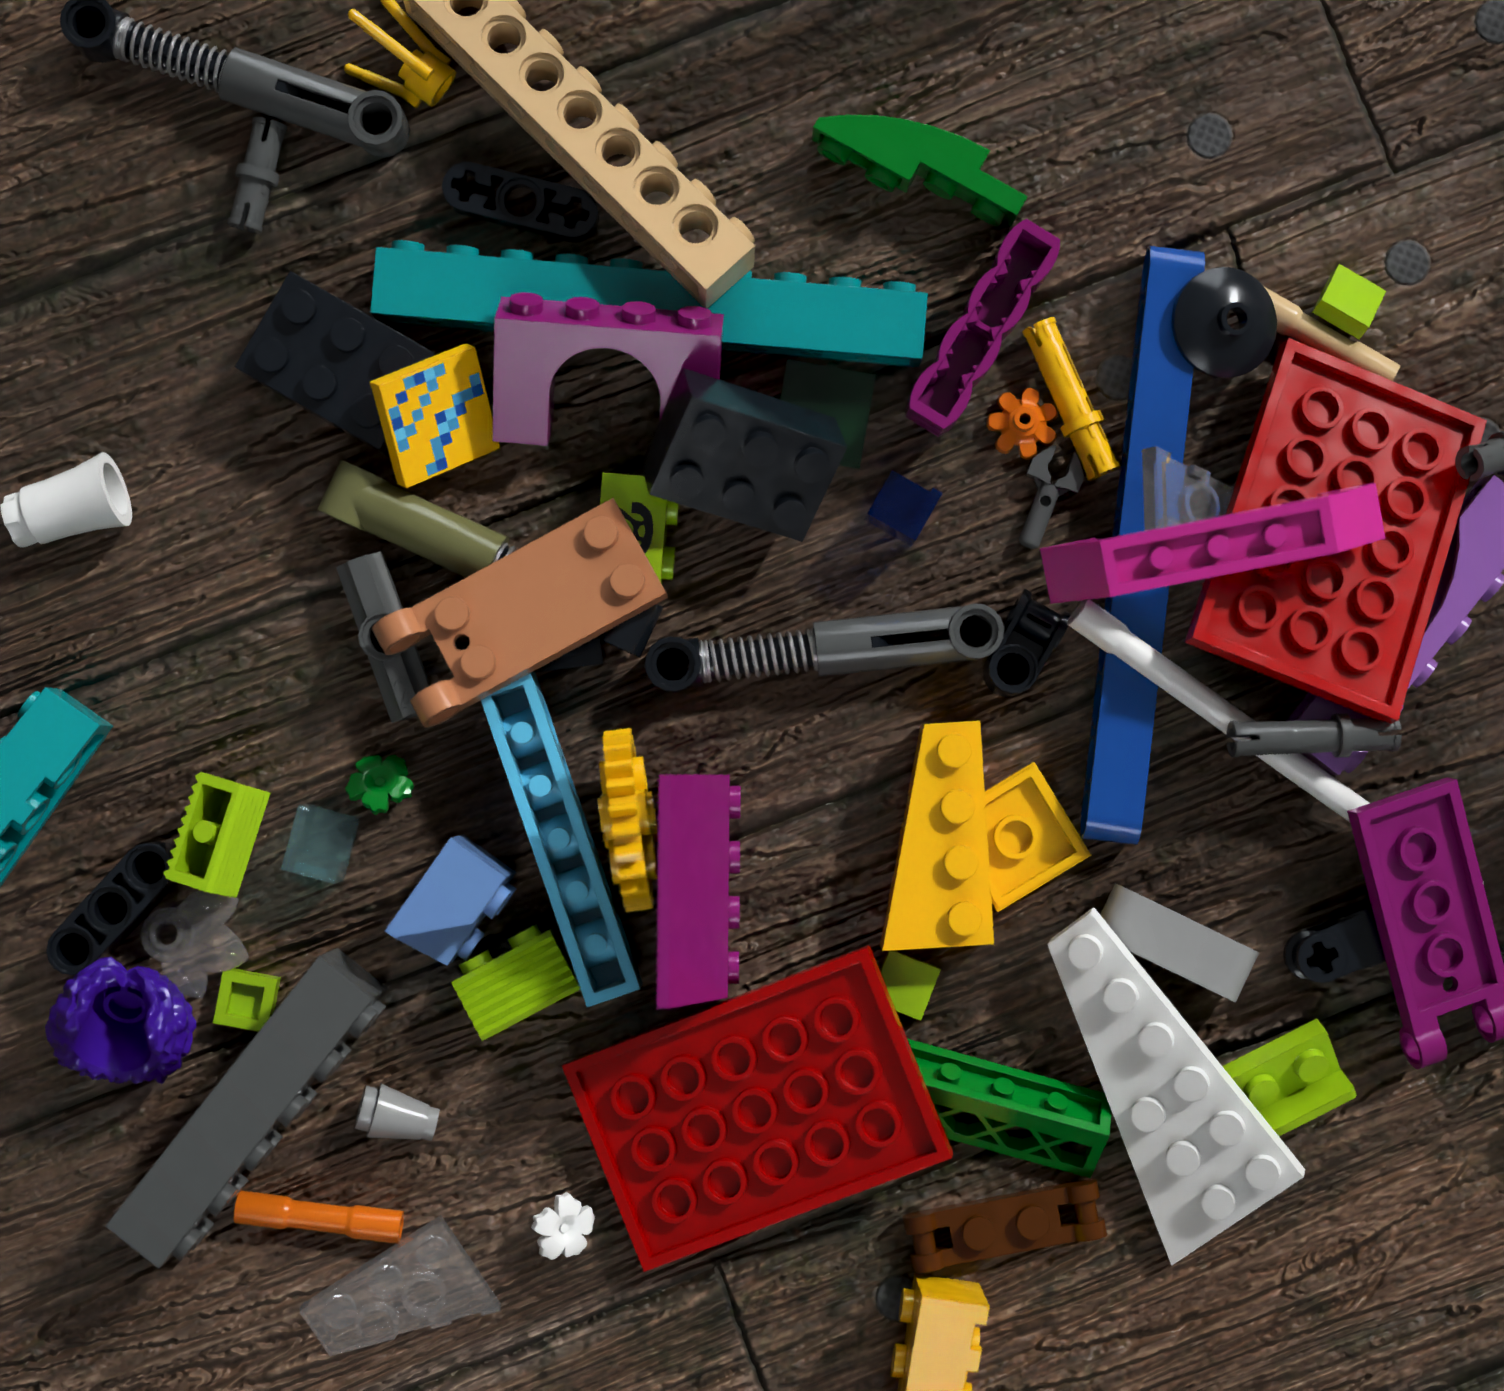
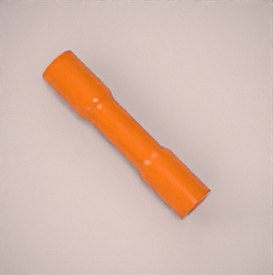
(283, 1213)

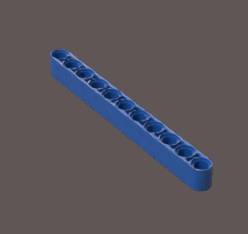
(1123, 696)

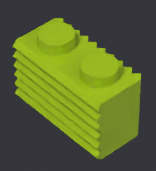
(217, 835)
(515, 983)

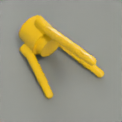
(425, 75)

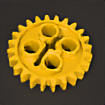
(628, 820)

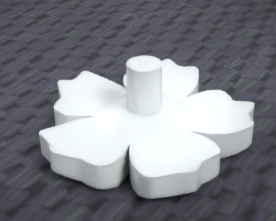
(563, 1227)

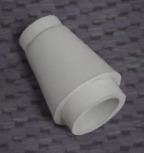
(395, 1115)

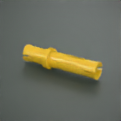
(1071, 399)

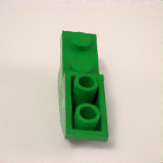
(900, 149)

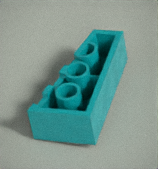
(40, 765)

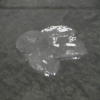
(201, 943)

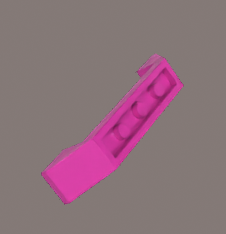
(1213, 546)

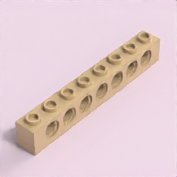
(701, 268)

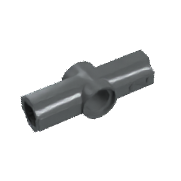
(371, 598)

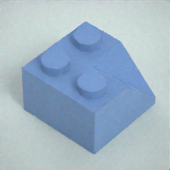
(452, 901)

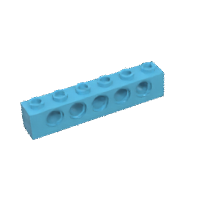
(561, 841)

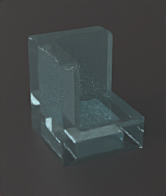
(320, 843)

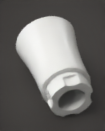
(69, 503)

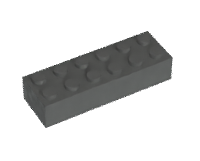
(241, 1114)

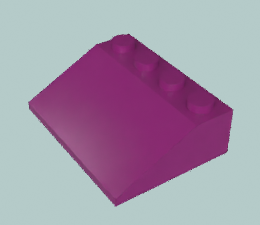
(695, 888)

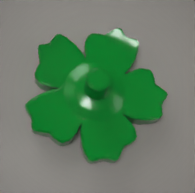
(379, 780)

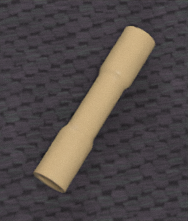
(1311, 332)

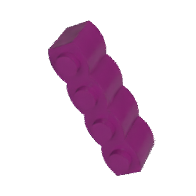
(987, 320)

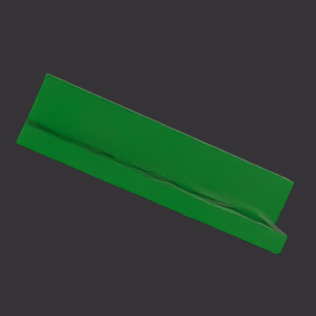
(1012, 1098)

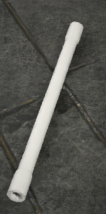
(1115, 638)

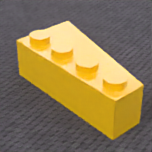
(943, 856)
(939, 1334)

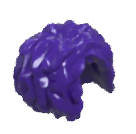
(121, 1024)

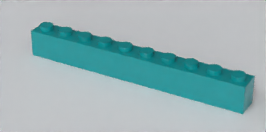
(759, 314)

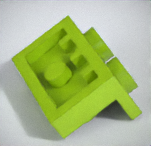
(1293, 1078)

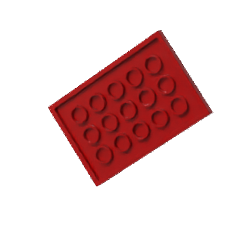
(1355, 616)
(757, 1109)

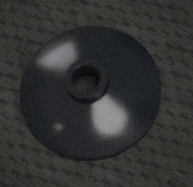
(1203, 328)

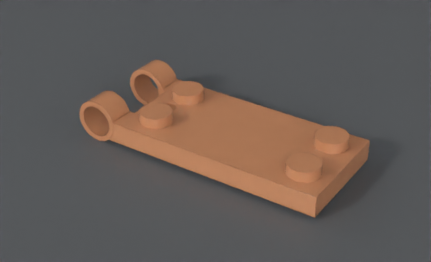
(527, 609)

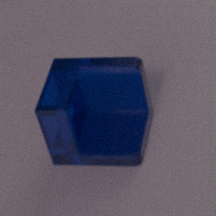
(902, 508)

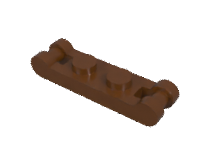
(1004, 1225)

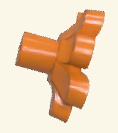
(1019, 434)

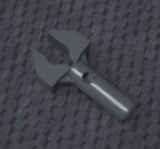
(1047, 494)

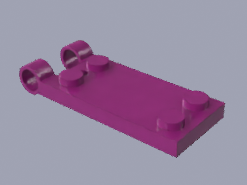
(1430, 914)

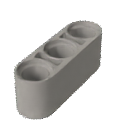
(1179, 943)

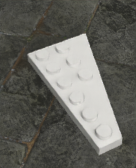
(1183, 1119)

